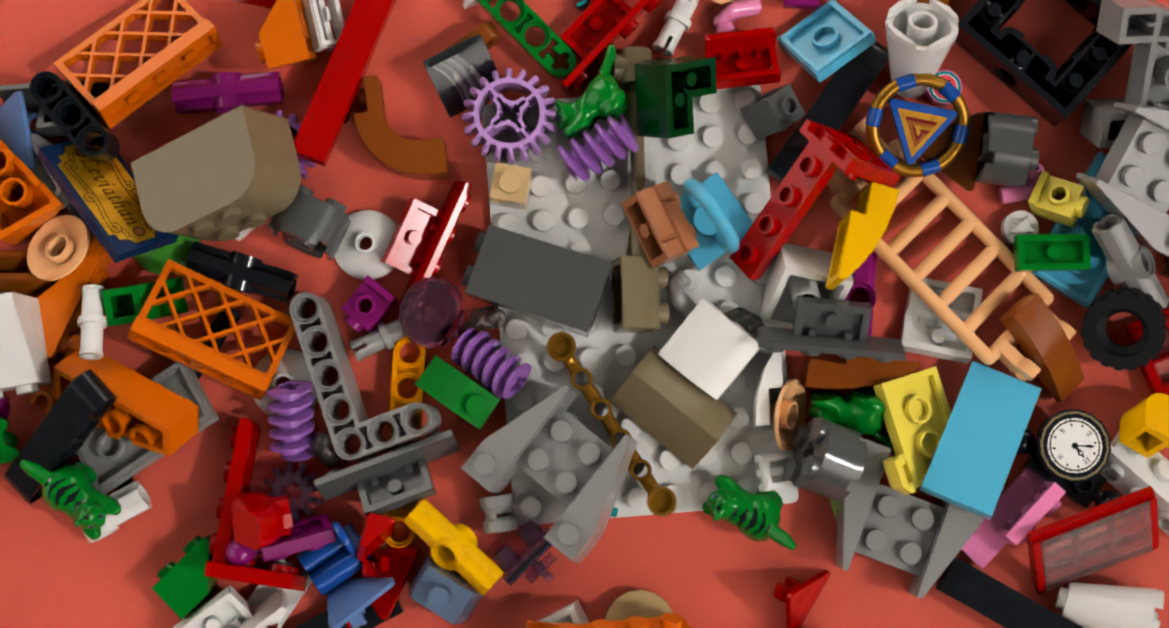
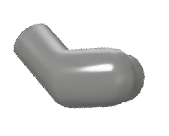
(678, 296)

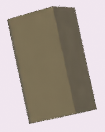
(673, 409)

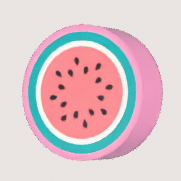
(935, 97)

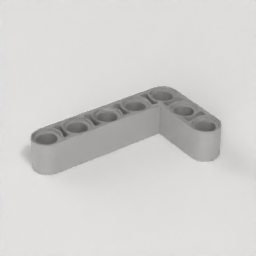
(347, 390)

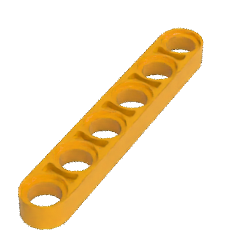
(401, 371)

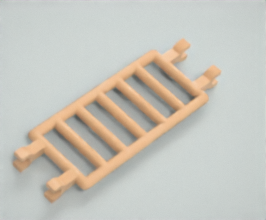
(1002, 348)

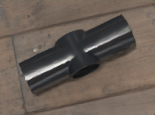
(242, 272)

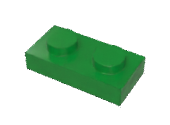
(1052, 252)

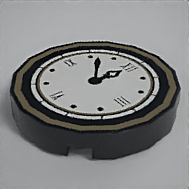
(1073, 445)

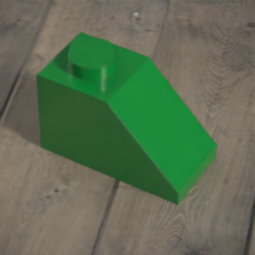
(457, 392)

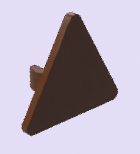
(964, 167)

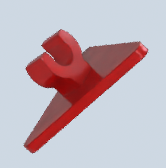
(389, 563)
(800, 597)

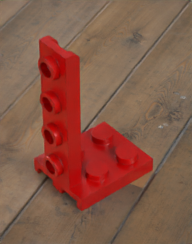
(808, 176)
(238, 479)

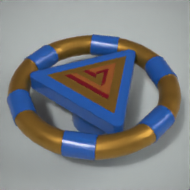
(918, 124)

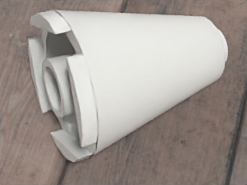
(919, 39)
(1110, 605)

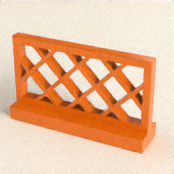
(153, 71)
(200, 356)

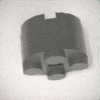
(1007, 149)
(312, 224)
(825, 458)

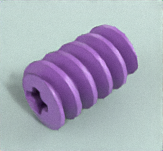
(599, 148)
(490, 363)
(293, 418)

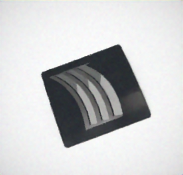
(459, 70)

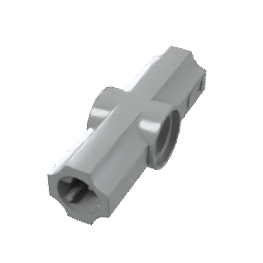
(1126, 260)

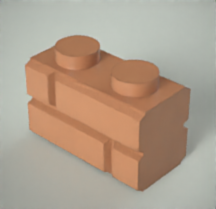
(660, 224)

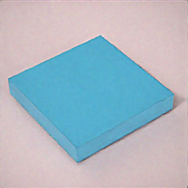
(826, 40)

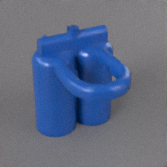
(335, 560)

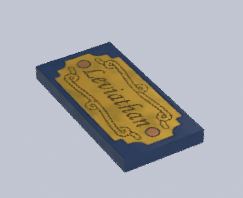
(104, 199)

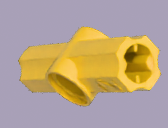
(453, 546)

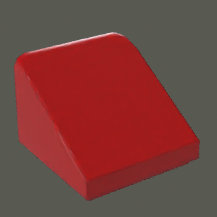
(375, 532)

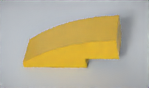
(861, 231)

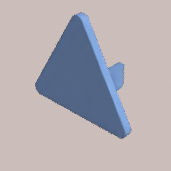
(16, 128)
(351, 597)

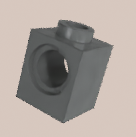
(773, 111)

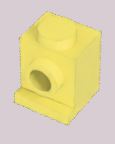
(1063, 211)

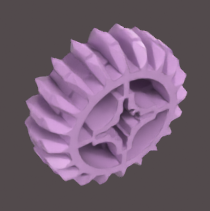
(522, 105)

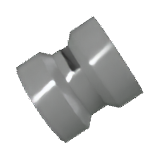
(496, 505)

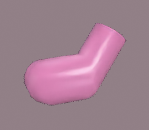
(733, 11)
(1012, 194)

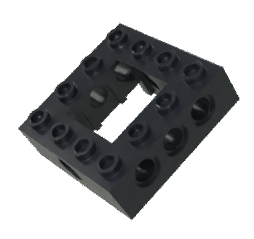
(1026, 71)

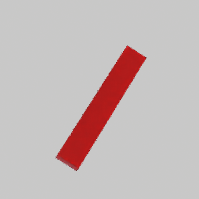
(341, 79)

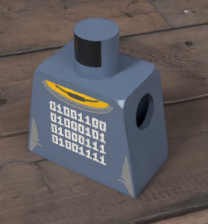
(444, 592)

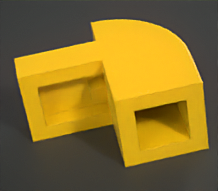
(1146, 425)

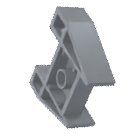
(1147, 27)
(1136, 175)
(563, 460)
(899, 526)

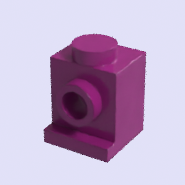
(381, 301)

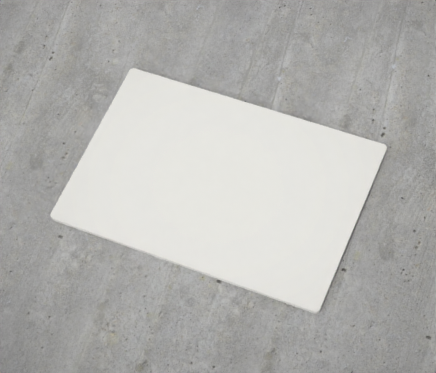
(593, 222)

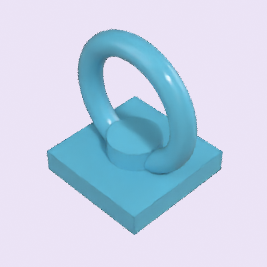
(716, 218)

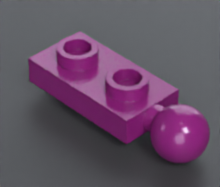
(305, 535)

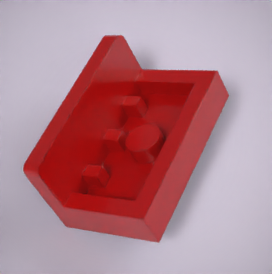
(744, 57)

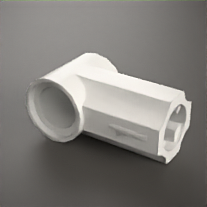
(133, 501)

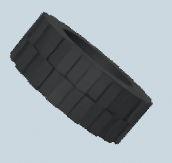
(1114, 354)

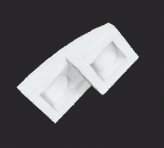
(770, 378)

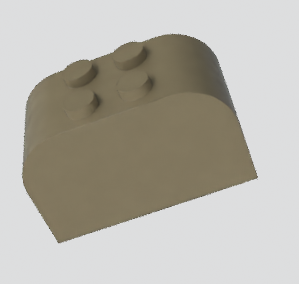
(220, 176)

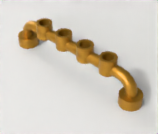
(562, 348)

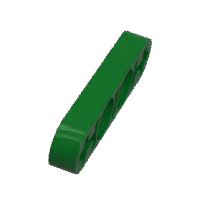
(517, 29)

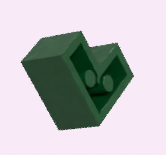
(667, 93)

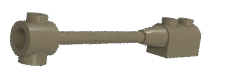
(633, 280)

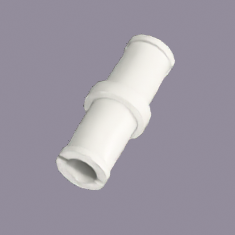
(675, 24)
(92, 322)

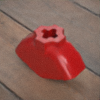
(260, 519)

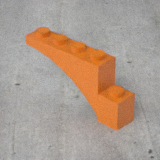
(63, 301)

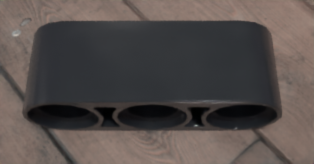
(60, 109)

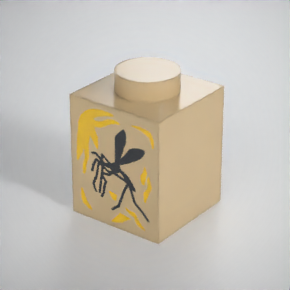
(511, 186)

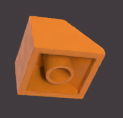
(285, 36)

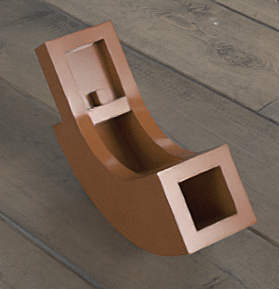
(406, 157)

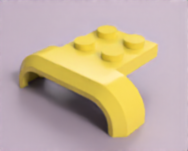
(915, 422)

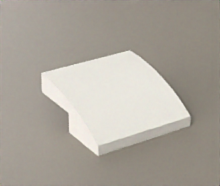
(927, 334)
(710, 349)

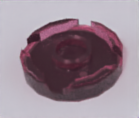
(431, 312)

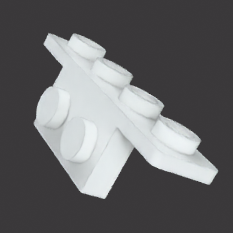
(1132, 471)
(231, 610)

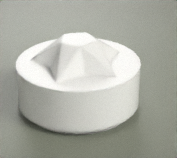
(1018, 223)

